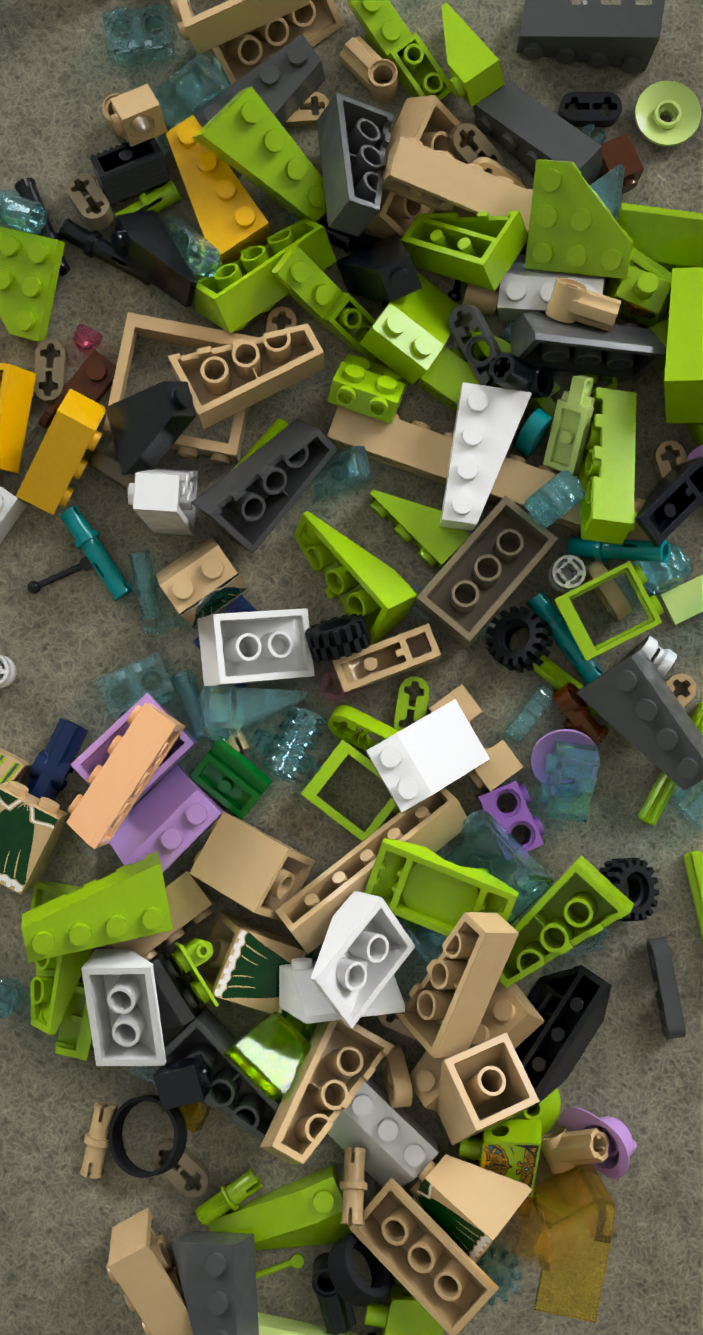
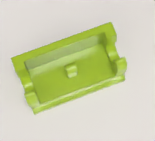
(75, 1032)

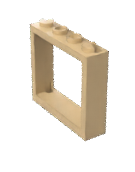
(228, 19)
(186, 335)

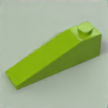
(355, 576)

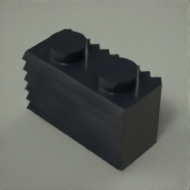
(129, 169)

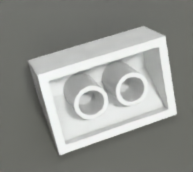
(531, 289)
(304, 1000)
(123, 1009)
(392, 1138)

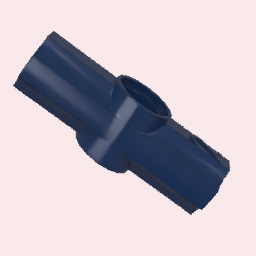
(54, 762)

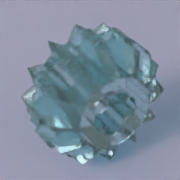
(554, 498)
(666, 575)
(506, 1269)

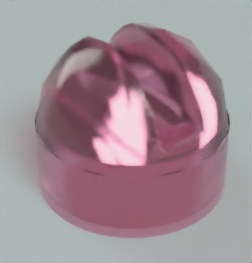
(86, 338)

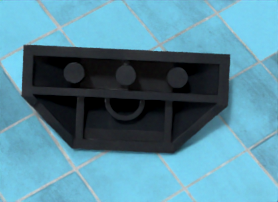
(573, 1010)

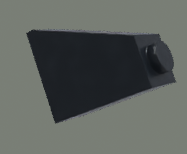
(380, 271)
(149, 424)

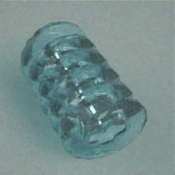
(291, 743)

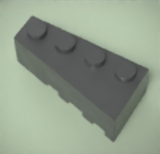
(535, 132)
(231, 1088)

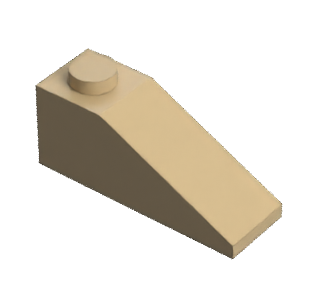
(388, 658)

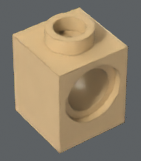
(137, 115)

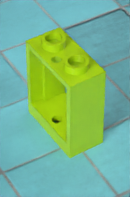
(650, 606)
(324, 774)

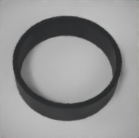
(116, 1142)

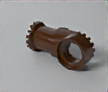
(578, 713)

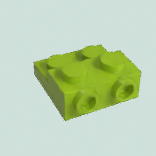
(367, 388)

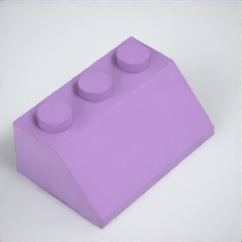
(97, 752)
(166, 821)

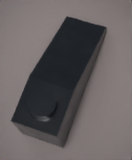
(152, 254)
(672, 500)

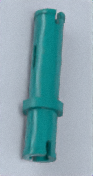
(89, 542)
(630, 550)
(545, 609)

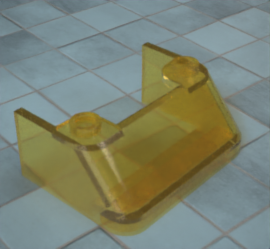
(570, 1233)

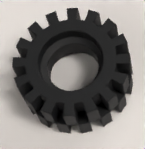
(507, 627)
(338, 637)
(640, 884)

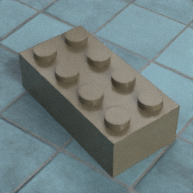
(485, 572)

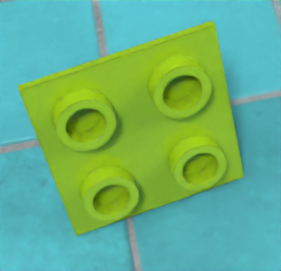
(188, 958)

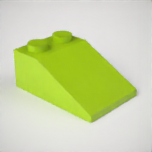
(411, 331)

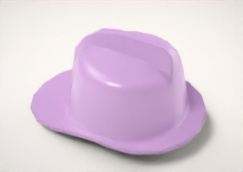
(620, 1139)

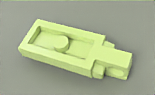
(570, 426)

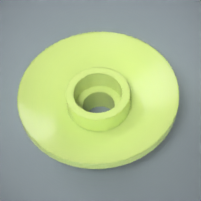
(672, 100)

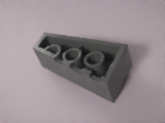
(591, 32)
(280, 81)
(352, 161)
(266, 484)
(649, 717)
(218, 1282)

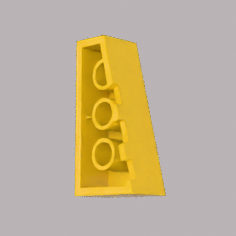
(216, 195)

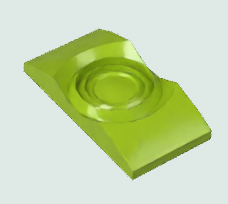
(433, 890)

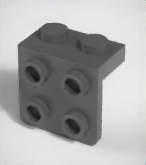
(175, 1001)

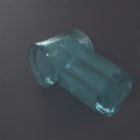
(21, 212)

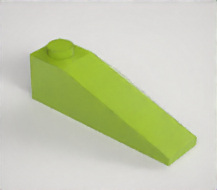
(55, 976)
(293, 1215)

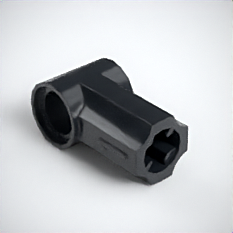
(520, 375)
(336, 1312)

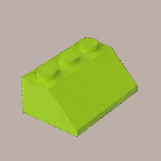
(664, 234)

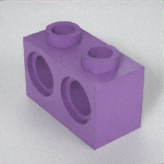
(517, 815)

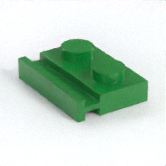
(231, 778)

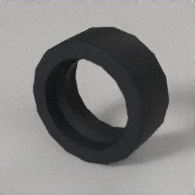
(345, 1277)

